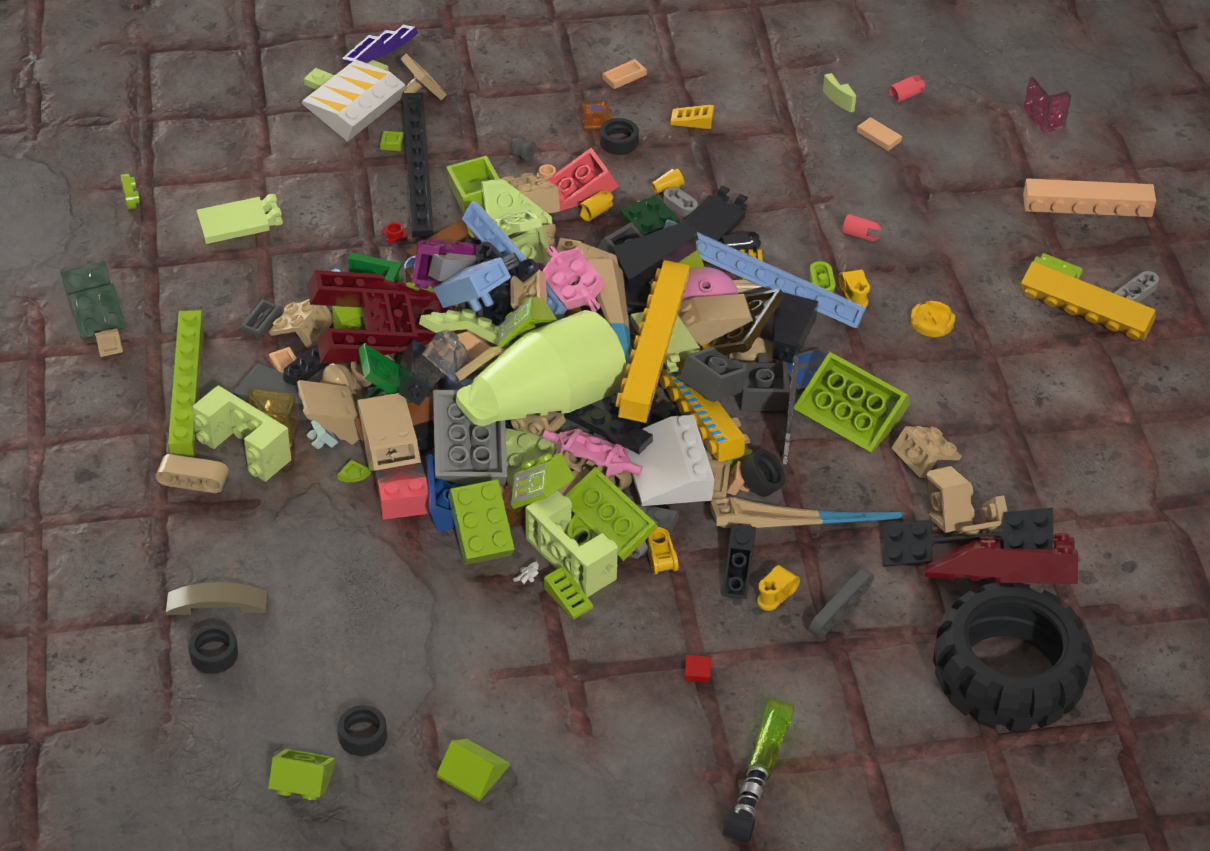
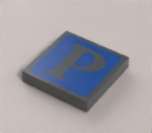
(807, 367)

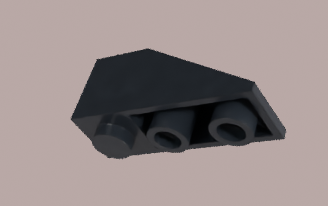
(739, 561)

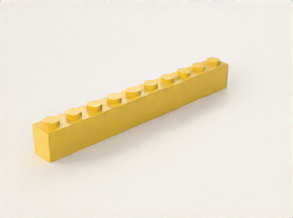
(653, 344)

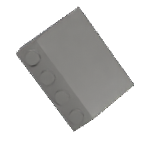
(463, 449)

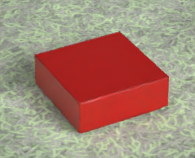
(698, 668)

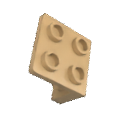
(305, 320)
(923, 447)
(991, 513)

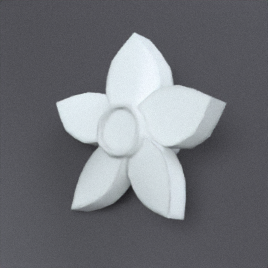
(528, 573)

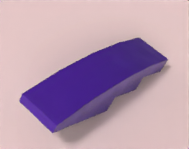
(375, 47)

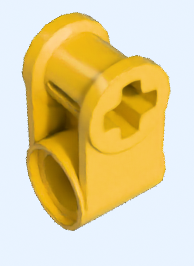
(855, 286)
(661, 552)
(776, 588)

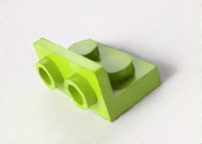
(1059, 265)

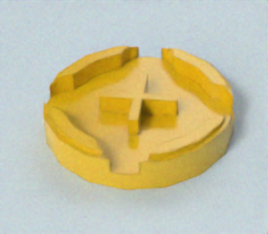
(932, 319)

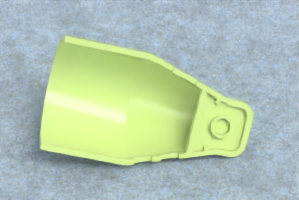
(548, 371)

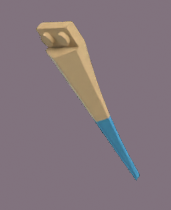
(612, 296)
(762, 516)

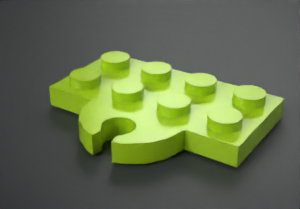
(607, 510)

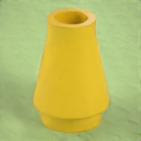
(672, 178)

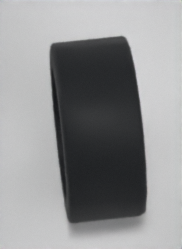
(620, 126)
(753, 476)
(209, 634)
(359, 714)

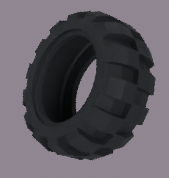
(1002, 697)

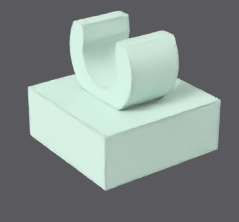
(322, 436)

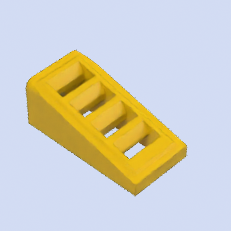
(693, 116)

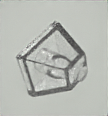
(447, 353)

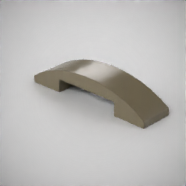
(216, 595)

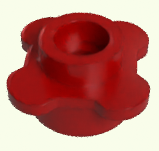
(394, 232)

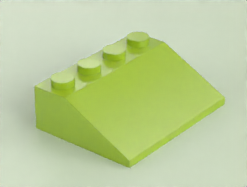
(852, 403)

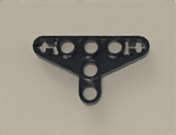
(503, 292)

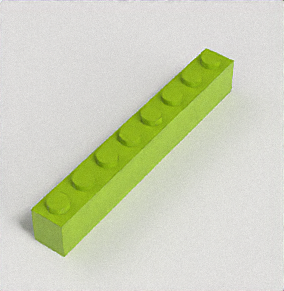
(186, 383)

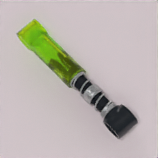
(776, 720)

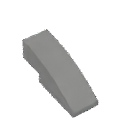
(447, 265)

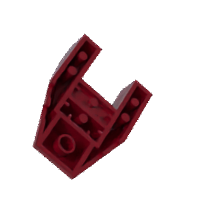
(388, 310)
(990, 560)

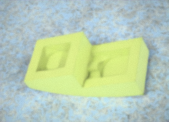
(839, 94)

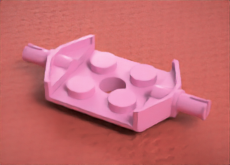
(570, 267)
(595, 449)

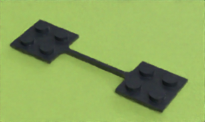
(913, 540)

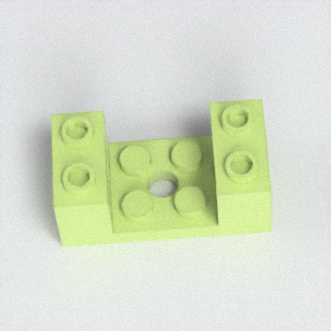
(265, 439)
(590, 565)

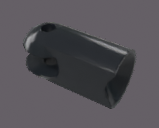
(742, 241)

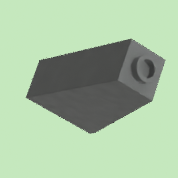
(270, 380)

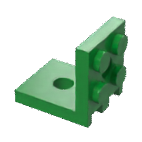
(371, 265)
(380, 372)

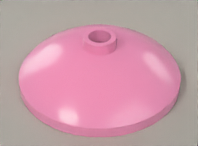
(714, 279)

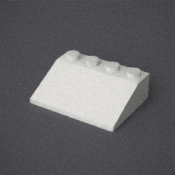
(673, 464)

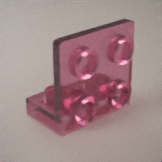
(1046, 111)

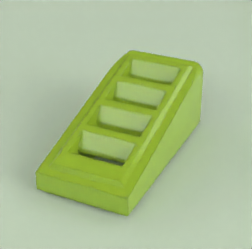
(562, 579)

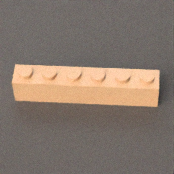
(1089, 197)

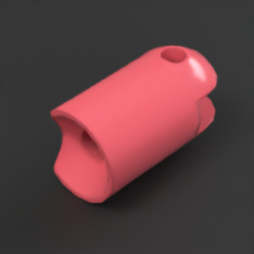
(907, 88)
(859, 227)

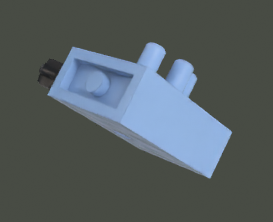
(476, 282)

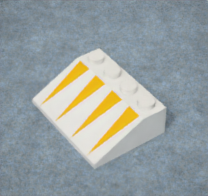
(354, 98)

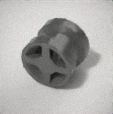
(523, 148)

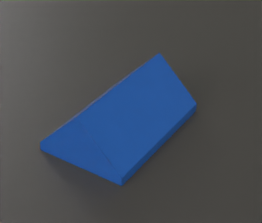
(438, 497)

